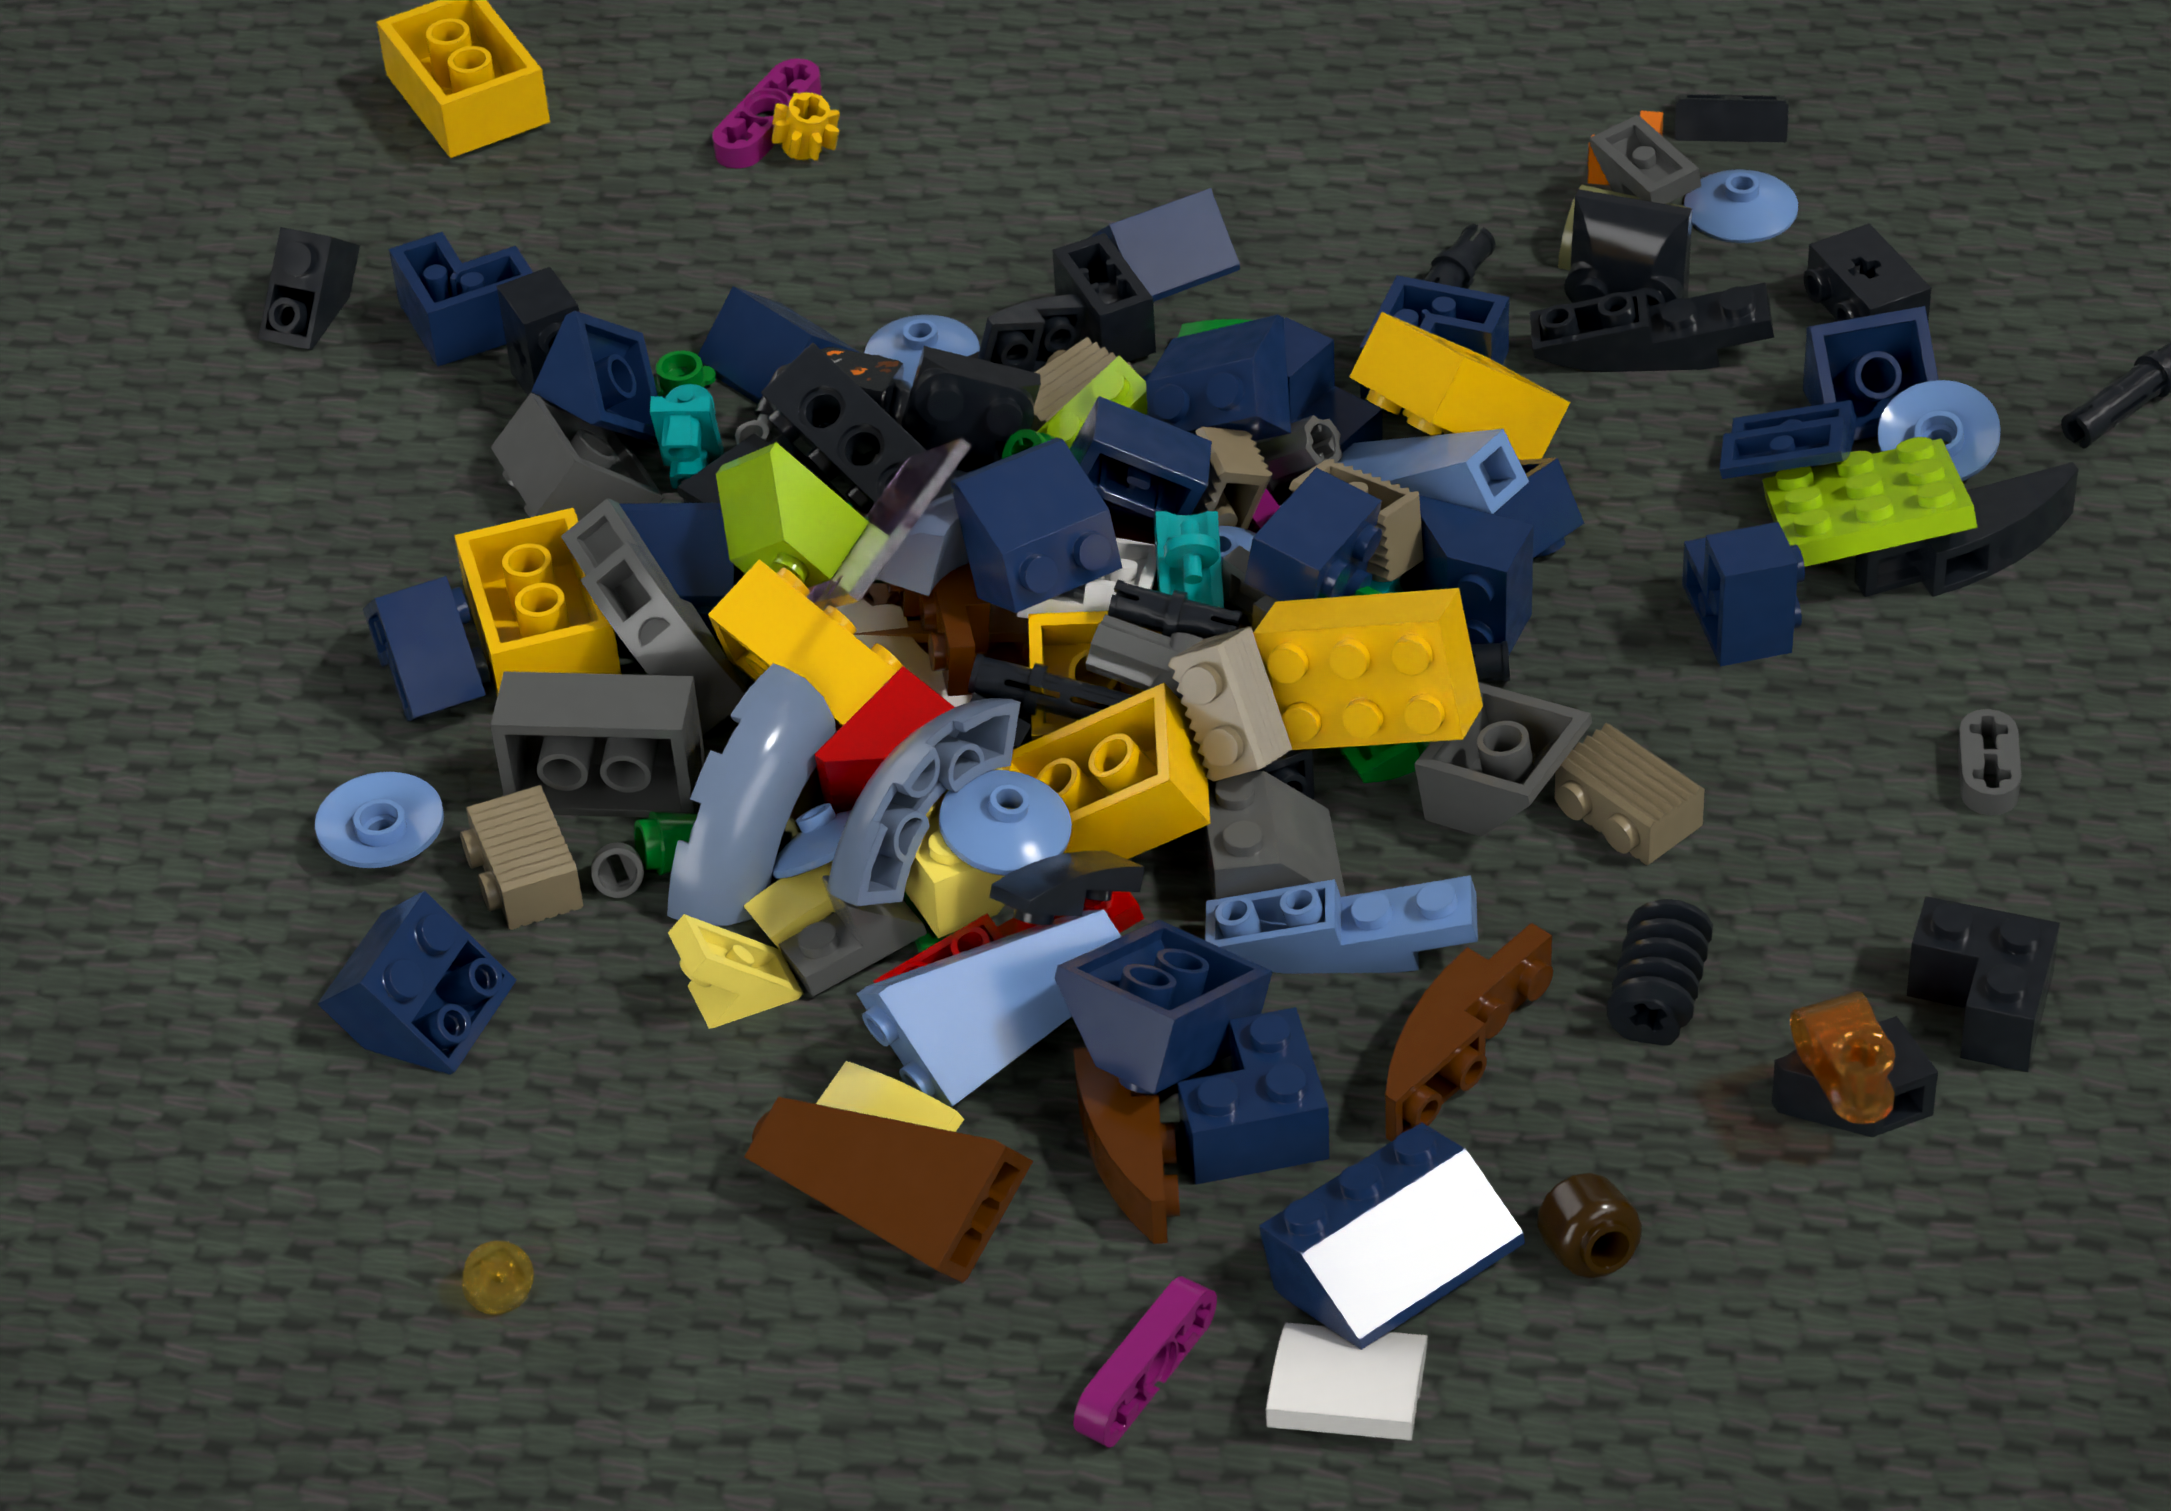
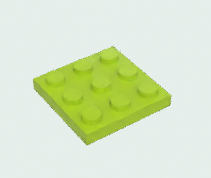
(1870, 501)

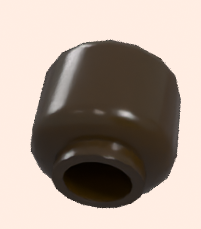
(1589, 1225)

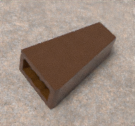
(902, 1180)

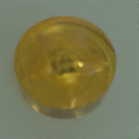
(497, 1277)

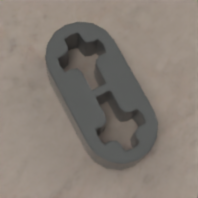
(1976, 761)

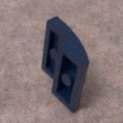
(1788, 439)

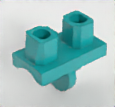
(686, 430)
(1189, 556)

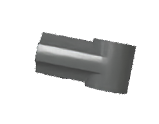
(1296, 453)
(1136, 654)

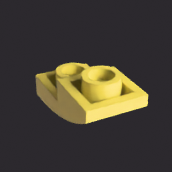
(792, 904)
(879, 1095)

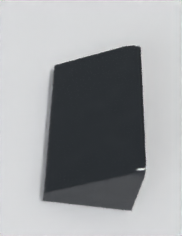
(1731, 118)

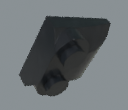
(1628, 247)
(971, 402)

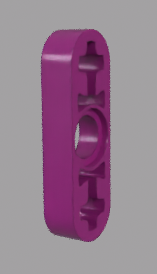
(741, 123)
(1143, 1358)

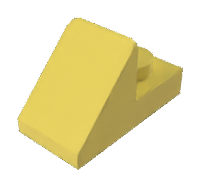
(731, 972)

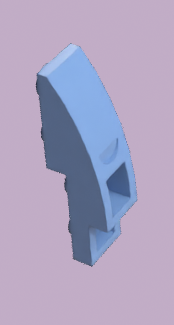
(1321, 932)

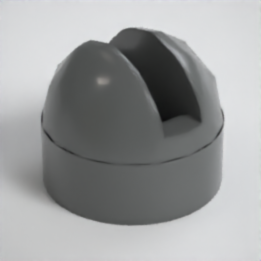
(604, 875)

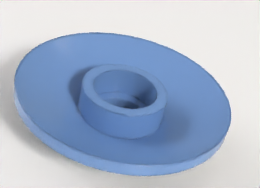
(1742, 206)
(907, 336)
(1946, 412)
(379, 819)
(1003, 838)
(814, 844)

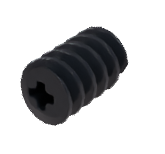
(1659, 971)

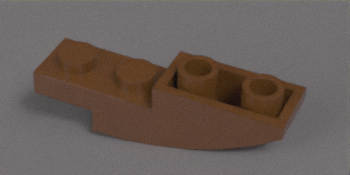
(957, 624)
(1448, 1027)
(1128, 1147)

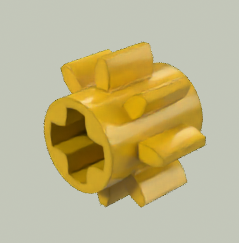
(805, 126)

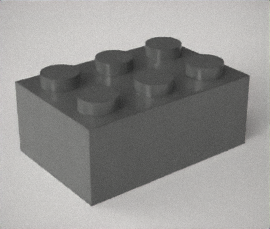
(600, 741)

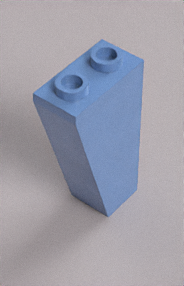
(1457, 468)
(980, 1007)

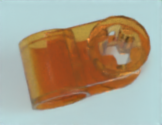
(1847, 1055)

